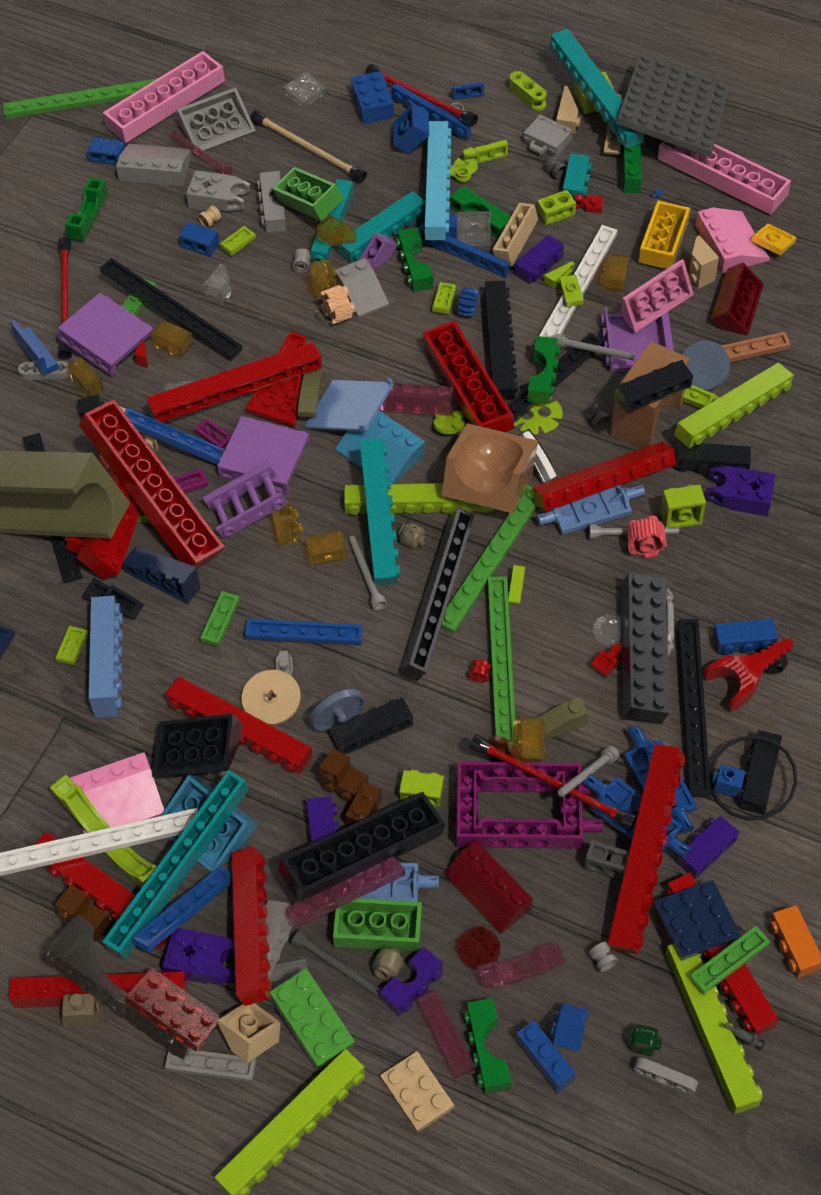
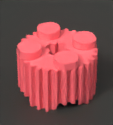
(646, 537)

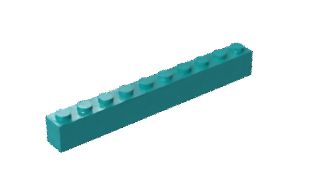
(593, 85)
(176, 863)

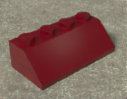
(737, 300)
(489, 887)

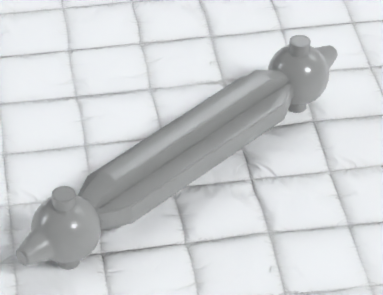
(670, 620)

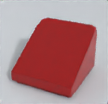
(141, 355)

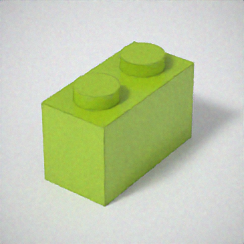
(415, 782)

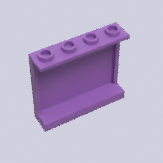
(104, 332)
(622, 337)
(263, 442)

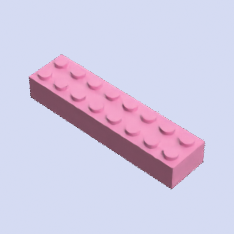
(164, 97)
(730, 174)

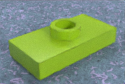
(237, 240)
(571, 290)
(444, 298)
(71, 645)

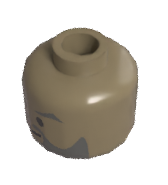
(412, 535)
(387, 963)

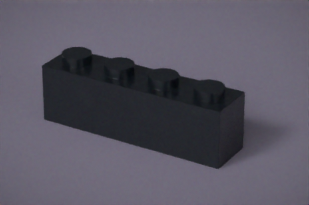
(653, 386)
(708, 456)
(371, 726)
(760, 773)

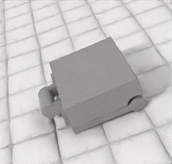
(547, 136)

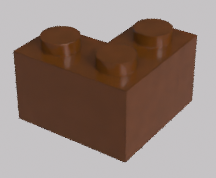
(340, 777)
(75, 903)

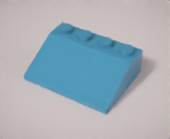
(403, 446)
(230, 837)

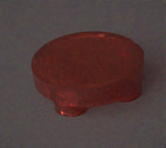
(478, 947)

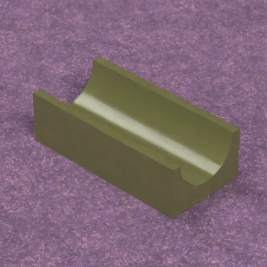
(58, 495)

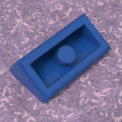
(467, 90)

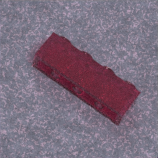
(420, 399)

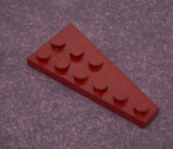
(280, 400)

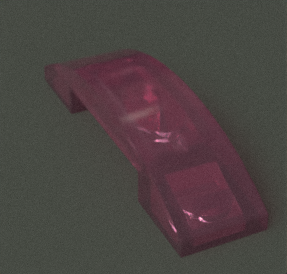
(521, 968)

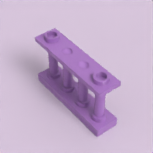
(238, 487)

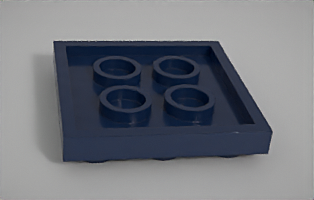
(697, 920)

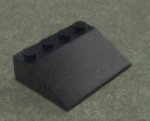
(196, 745)

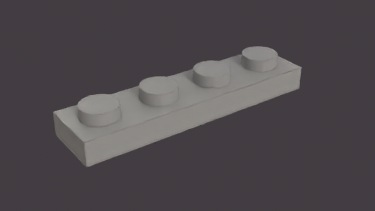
(212, 1065)

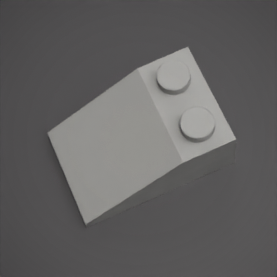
(362, 286)

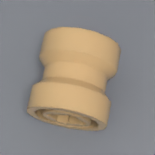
(210, 216)

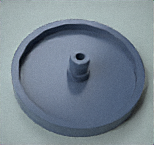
(708, 364)
(337, 708)

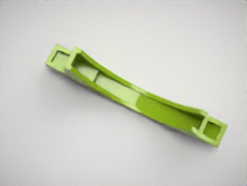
(88, 817)

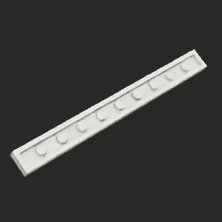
(585, 274)
(95, 842)

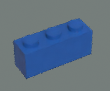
(744, 636)
(545, 1057)

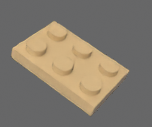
(417, 1091)

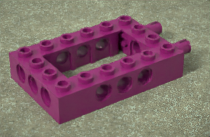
(520, 833)

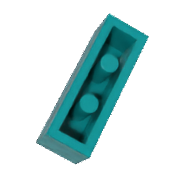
(577, 175)

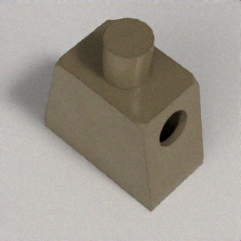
(82, 1011)

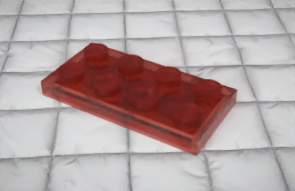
(173, 1009)

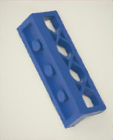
(34, 349)

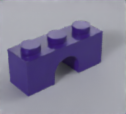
(400, 995)

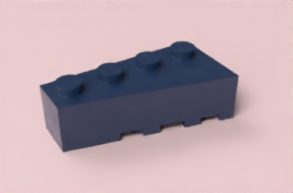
(163, 573)

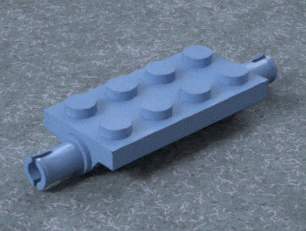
(594, 509)
(406, 887)

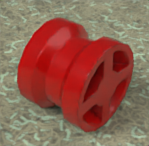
(479, 671)

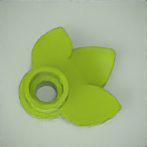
(463, 171)

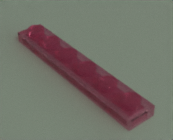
(345, 892)

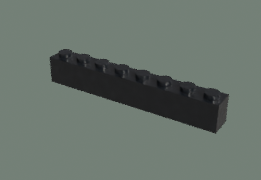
(500, 338)

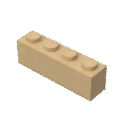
(516, 233)

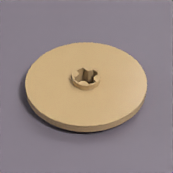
(261, 687)

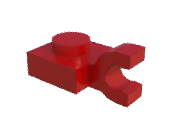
(590, 203)
(606, 662)

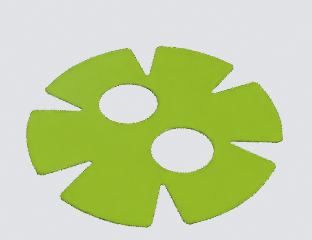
(546, 423)

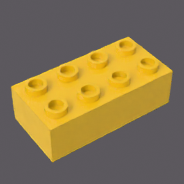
(664, 235)

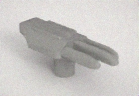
(284, 662)

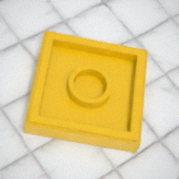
(773, 239)

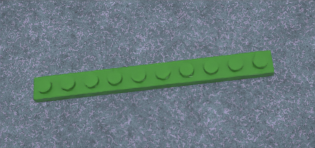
(72, 99)
(489, 562)
(501, 657)

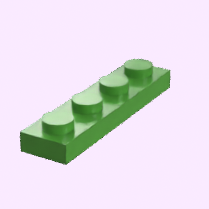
(729, 960)

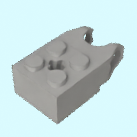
(215, 190)

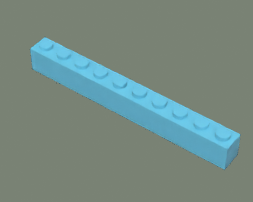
(438, 181)

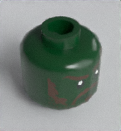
(645, 1040)

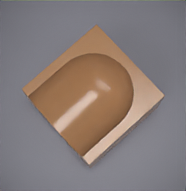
(639, 425)
(489, 468)

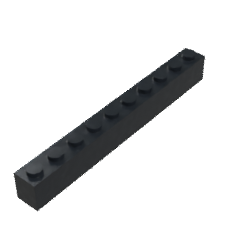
(437, 595)

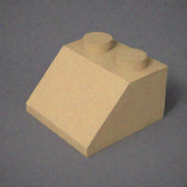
(703, 264)
(249, 1031)

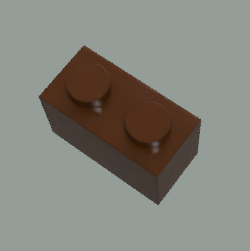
(364, 804)

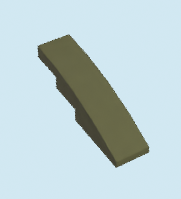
(310, 393)

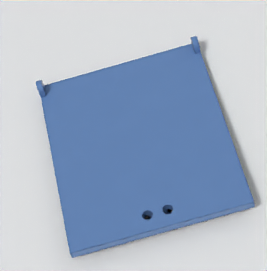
(350, 405)

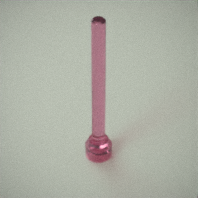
(222, 168)

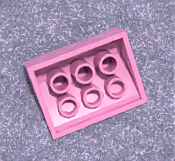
(729, 237)
(657, 296)
(122, 791)

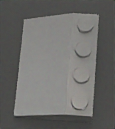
(215, 120)
(153, 164)

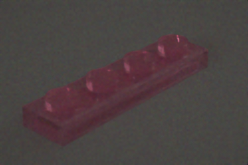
(446, 1034)

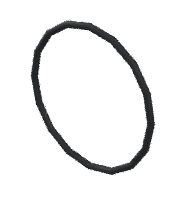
(754, 817)

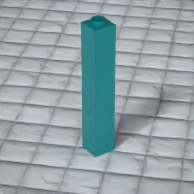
(322, 250)

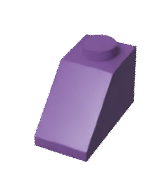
(379, 250)

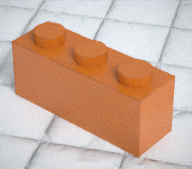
(796, 941)

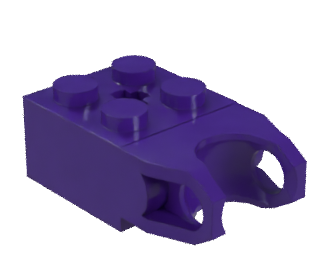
(742, 489)
(206, 957)

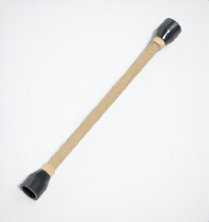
(356, 172)

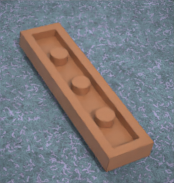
(757, 346)

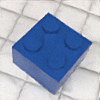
(411, 128)

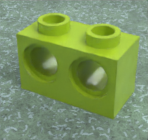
(556, 207)

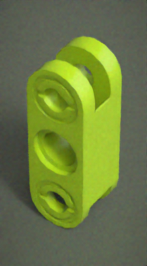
(527, 91)

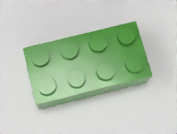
(308, 193)
(378, 925)
(311, 1019)

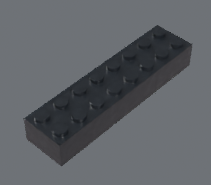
(644, 648)
(361, 846)

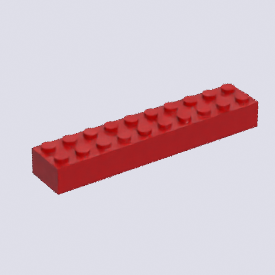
(151, 484)

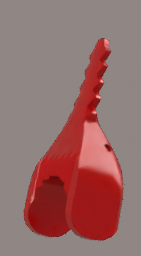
(746, 670)

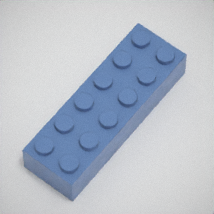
(105, 657)

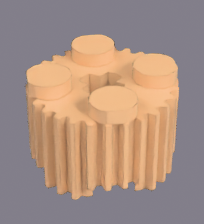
(337, 304)

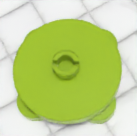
(450, 424)

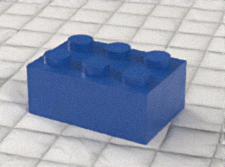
(372, 97)

